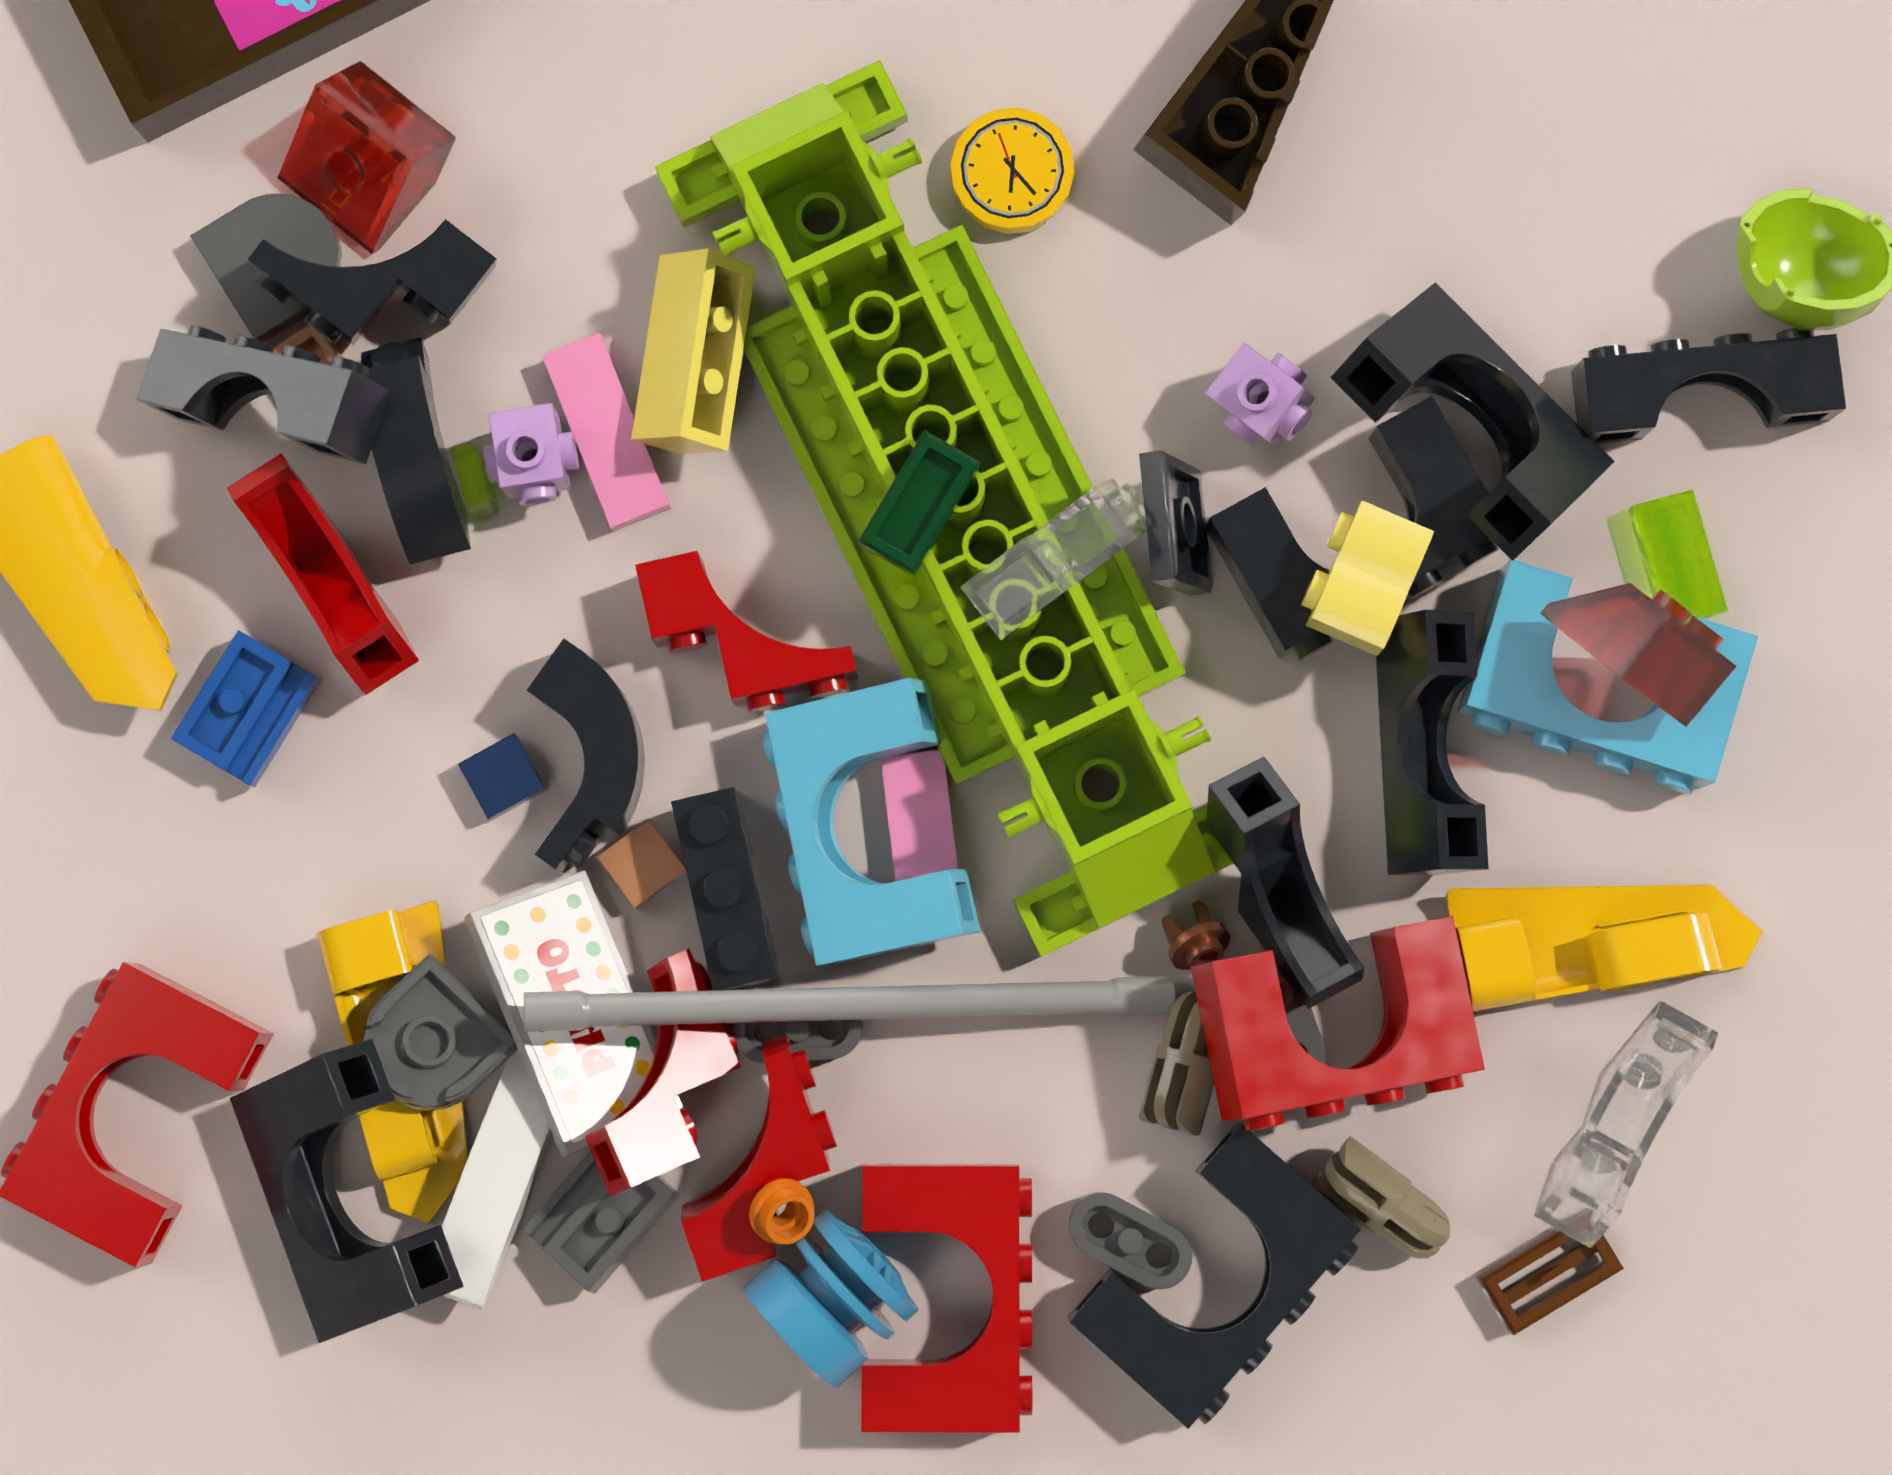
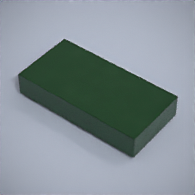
(919, 503)

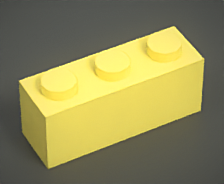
(693, 352)

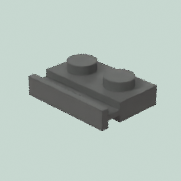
(591, 1230)

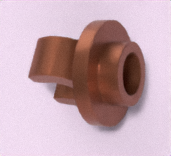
(1198, 944)

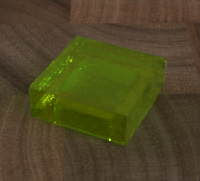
(476, 488)

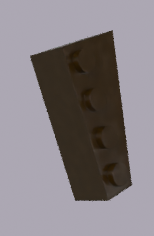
(1233, 102)

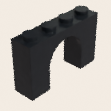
(1446, 353)
(1437, 492)
(291, 1141)
(1191, 1365)

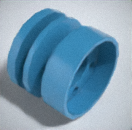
(831, 1298)

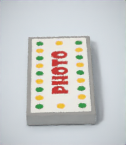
(562, 943)

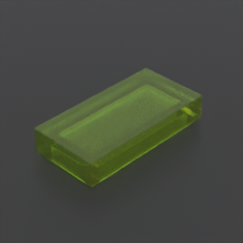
(1678, 553)

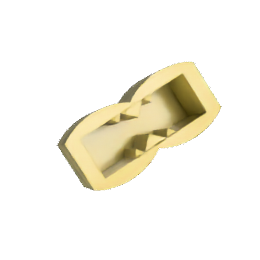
(1367, 578)

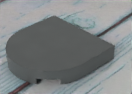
(285, 223)
(436, 1039)

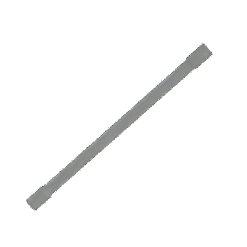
(582, 1010)

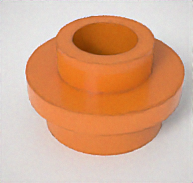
(792, 1222)

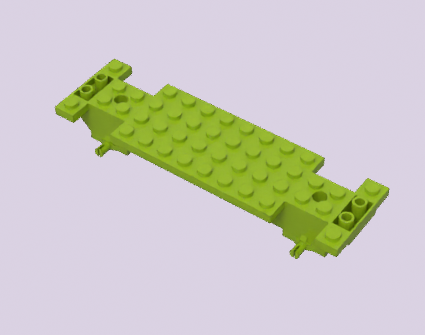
(919, 342)

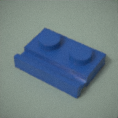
(246, 709)

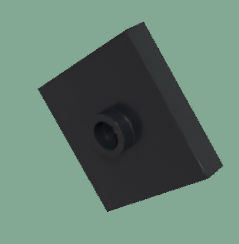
(1175, 523)

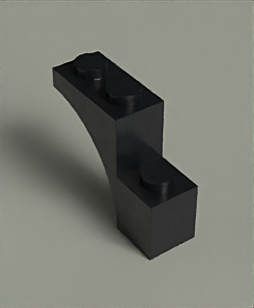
(344, 301)
(1278, 895)

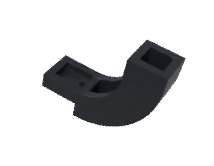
(413, 455)
(611, 748)

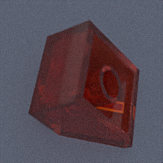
(364, 154)
(1647, 645)

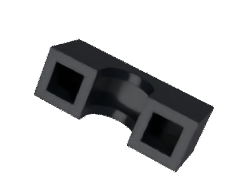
(725, 890)

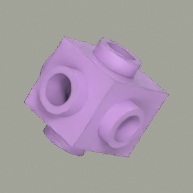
(1250, 381)
(518, 436)

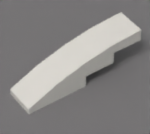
(496, 1183)

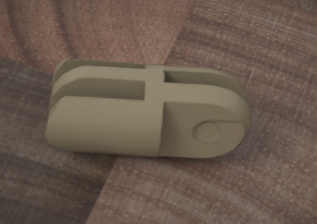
(1180, 1073)
(1383, 1200)

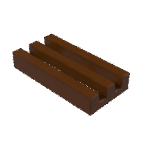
(1502, 1300)

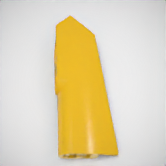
(78, 582)
(1588, 938)
(411, 1149)

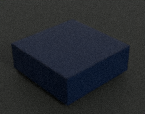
(502, 777)

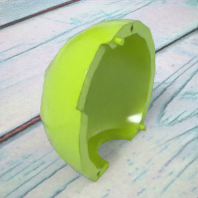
(1813, 259)

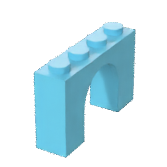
(1520, 692)
(814, 755)

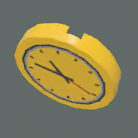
(1012, 170)

